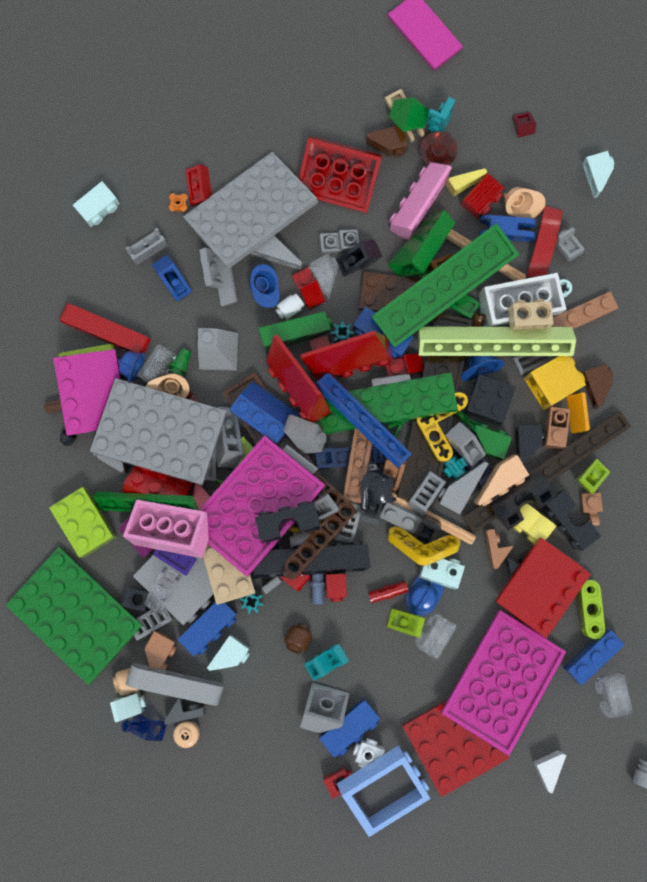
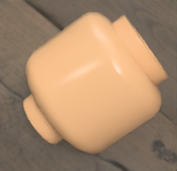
(119, 683)
(192, 730)

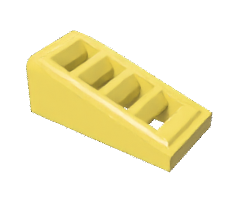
(464, 181)

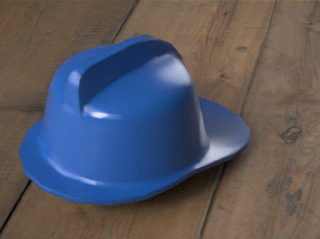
(264, 286)
(131, 364)
(482, 365)
(423, 596)

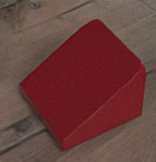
(524, 124)

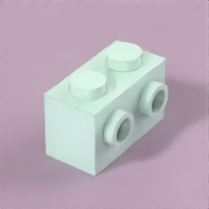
(96, 204)
(443, 573)

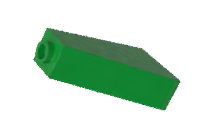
(422, 245)
(297, 330)

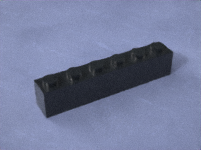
(333, 559)

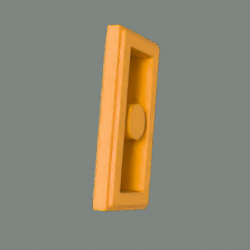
(578, 413)

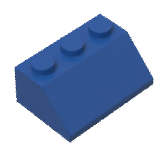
(262, 412)

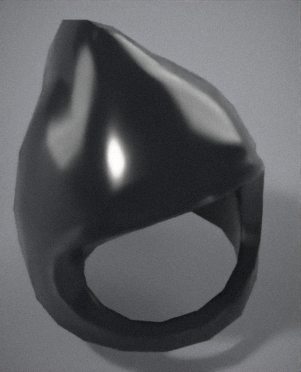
(377, 488)

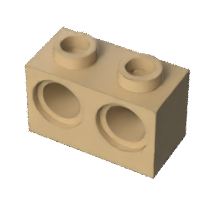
(531, 319)

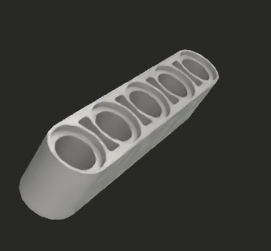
(174, 684)

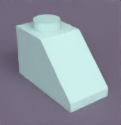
(597, 170)
(230, 654)
(128, 706)

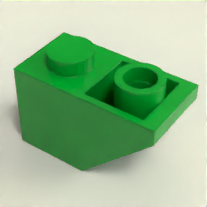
(493, 443)

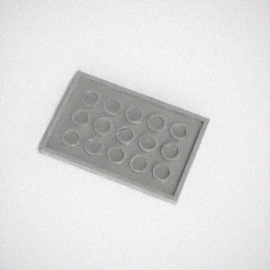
(250, 210)
(158, 431)

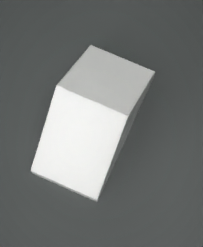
(549, 769)

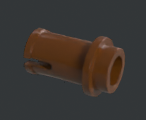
(478, 320)

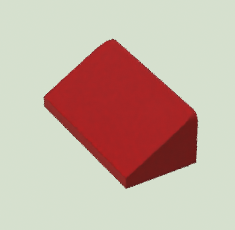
(198, 184)

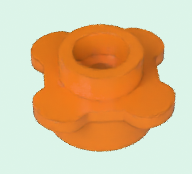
(173, 203)

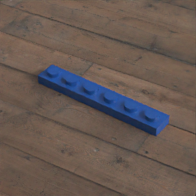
(363, 420)

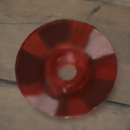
(438, 141)

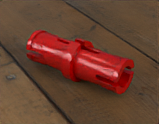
(388, 592)

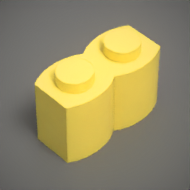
(534, 524)

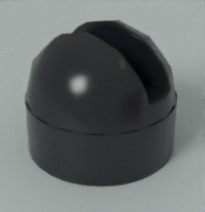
(67, 440)

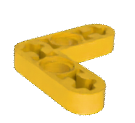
(433, 426)
(422, 553)

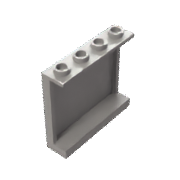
(191, 593)

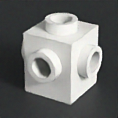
(365, 746)

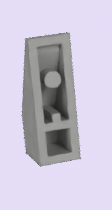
(277, 252)
(229, 445)
(460, 490)

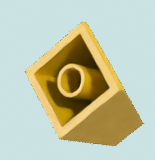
(554, 381)

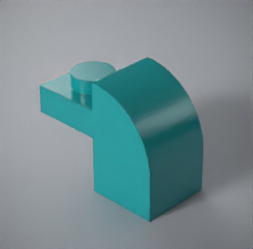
(326, 661)

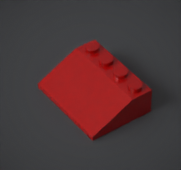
(340, 173)
(349, 356)
(295, 382)
(543, 587)

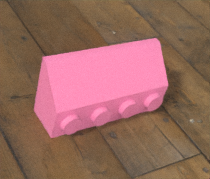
(420, 199)
(168, 528)

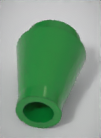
(180, 363)

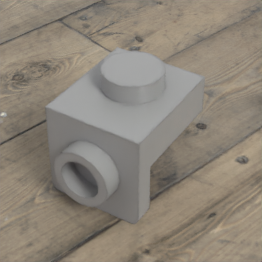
(569, 245)

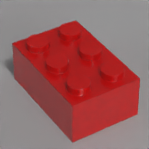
(150, 482)

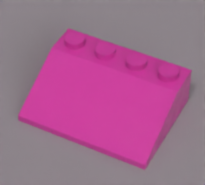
(85, 388)

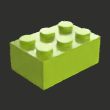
(83, 522)

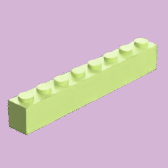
(495, 341)

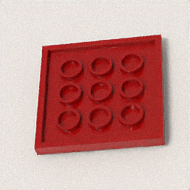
(449, 750)

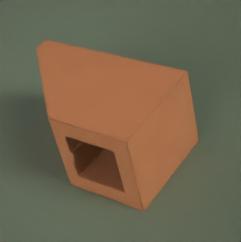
(556, 428)
(159, 649)

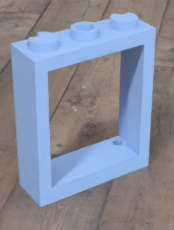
(371, 773)

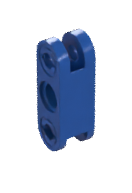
(511, 226)

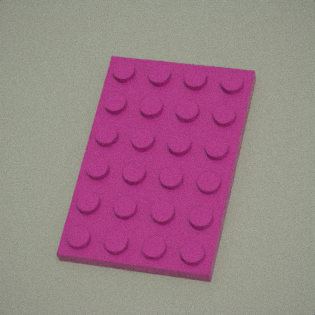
(259, 484)
(503, 682)

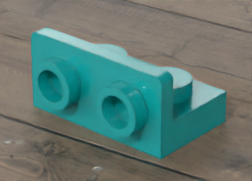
(438, 120)

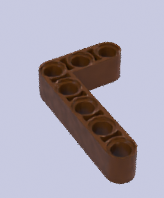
(324, 532)

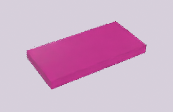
(425, 32)

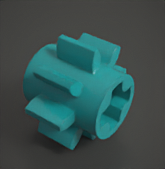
(342, 327)
(455, 467)
(250, 607)

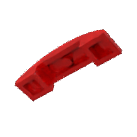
(545, 242)

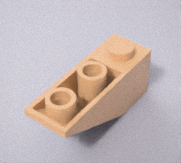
(503, 476)

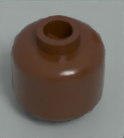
(298, 638)

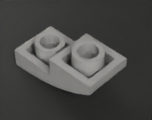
(338, 242)

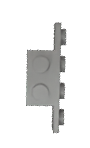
(218, 276)

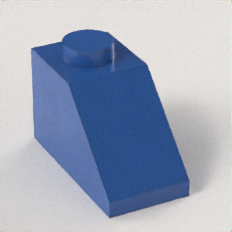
(171, 277)

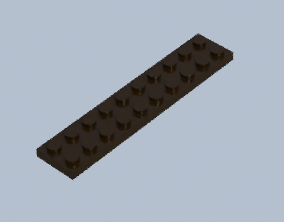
(422, 457)

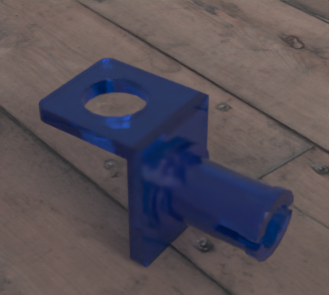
(144, 727)

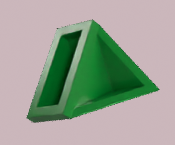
(409, 114)

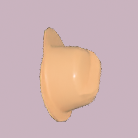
(524, 202)
(171, 384)

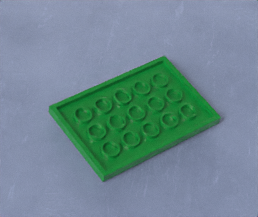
(74, 615)

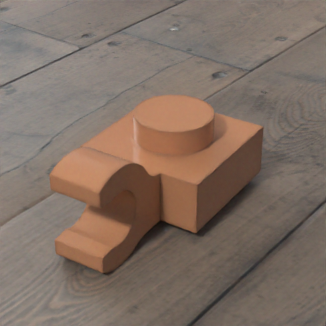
(592, 505)

